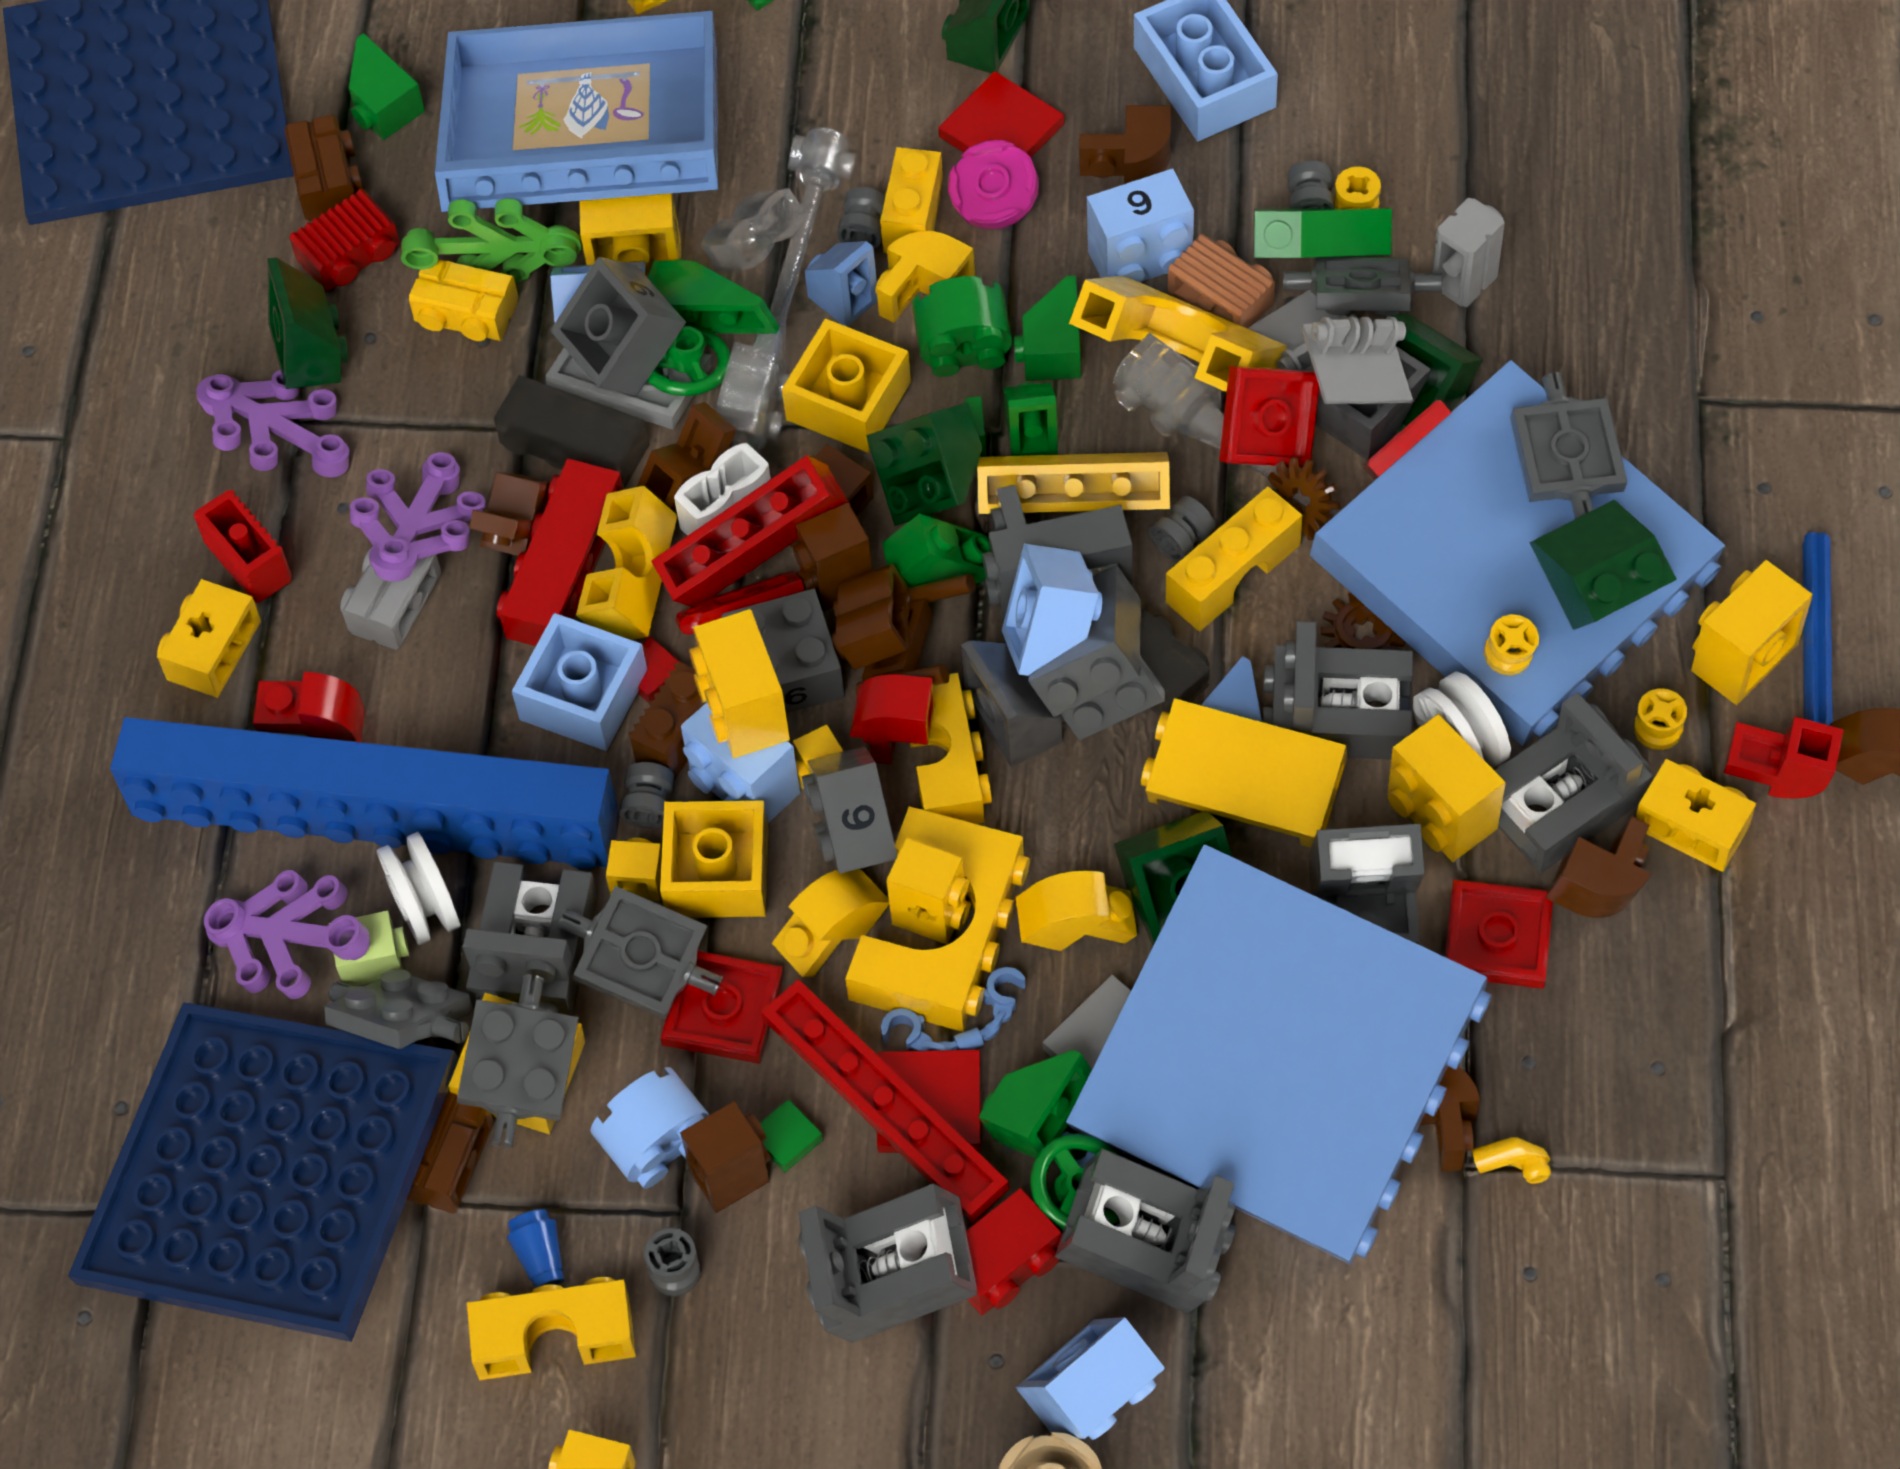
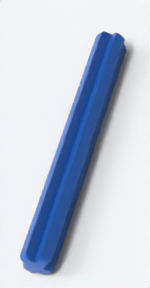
(1817, 629)

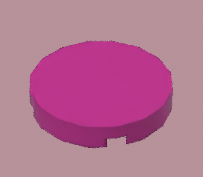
(993, 184)

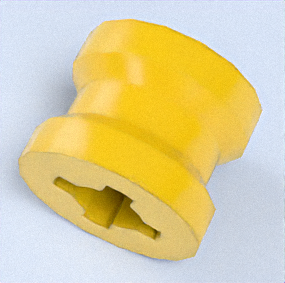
(1356, 181)
(1508, 633)
(1664, 707)

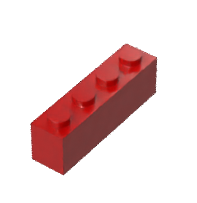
(747, 532)
(560, 553)

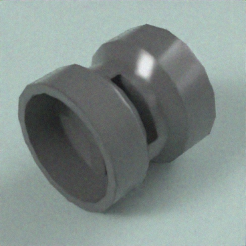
(1310, 185)
(862, 216)
(1182, 528)
(647, 791)
(676, 1272)

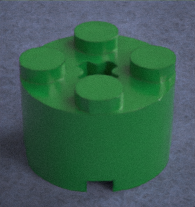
(962, 325)

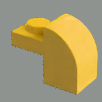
(917, 263)
(1074, 905)
(826, 913)

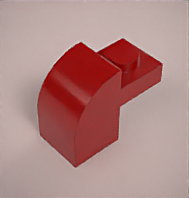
(315, 706)
(893, 711)
(1791, 763)

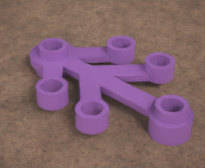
(224, 395)
(398, 555)
(232, 921)

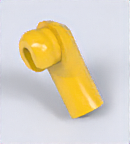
(1517, 1153)

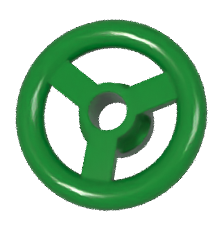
(685, 358)
(1061, 1190)

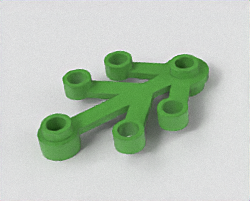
(550, 245)

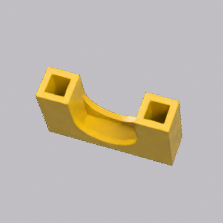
(1131, 310)
(946, 980)

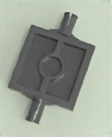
(1362, 284)
(1568, 448)
(640, 952)
(398, 1009)
(517, 1060)

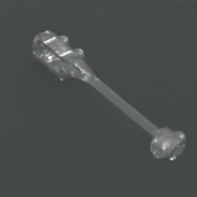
(759, 371)
(1167, 387)

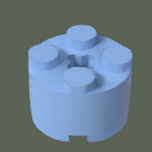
(647, 1126)

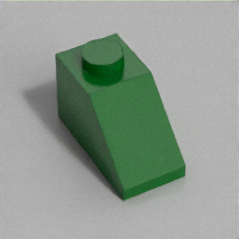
(381, 91)
(1048, 341)
(1031, 419)
(1035, 1102)

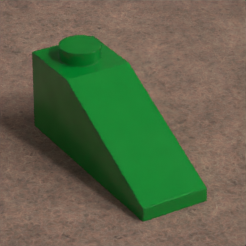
(1321, 232)
(710, 299)

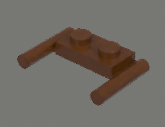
(919, 621)

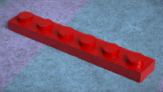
(884, 1099)

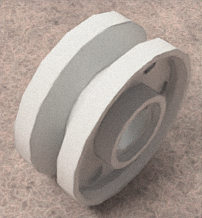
(1468, 713)
(418, 888)

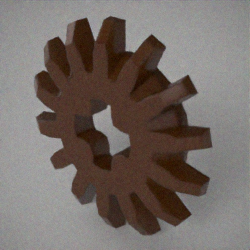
(1310, 485)
(1345, 633)

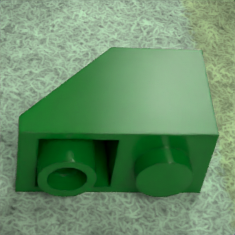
(935, 551)

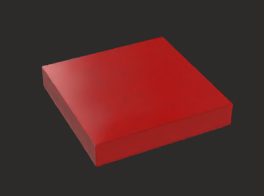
(1004, 113)
(1269, 416)
(1406, 439)
(1500, 932)
(730, 1021)
(947, 1083)

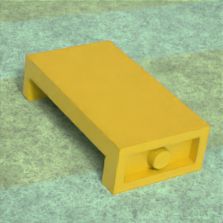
(1245, 770)

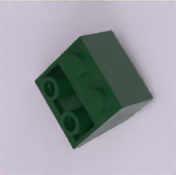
(927, 462)

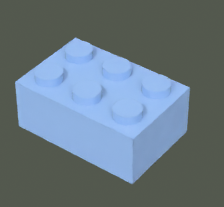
(1205, 63)

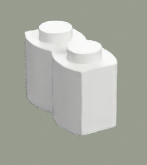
(713, 491)

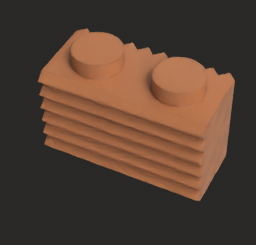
(1221, 282)

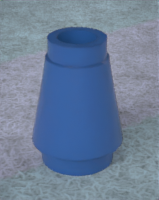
(537, 1247)

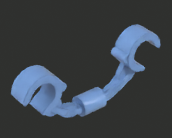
(967, 1040)

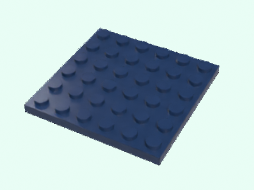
(142, 101)
(265, 1171)

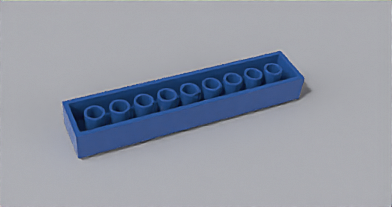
(366, 792)

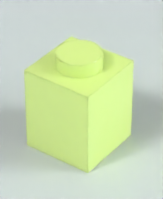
(383, 955)

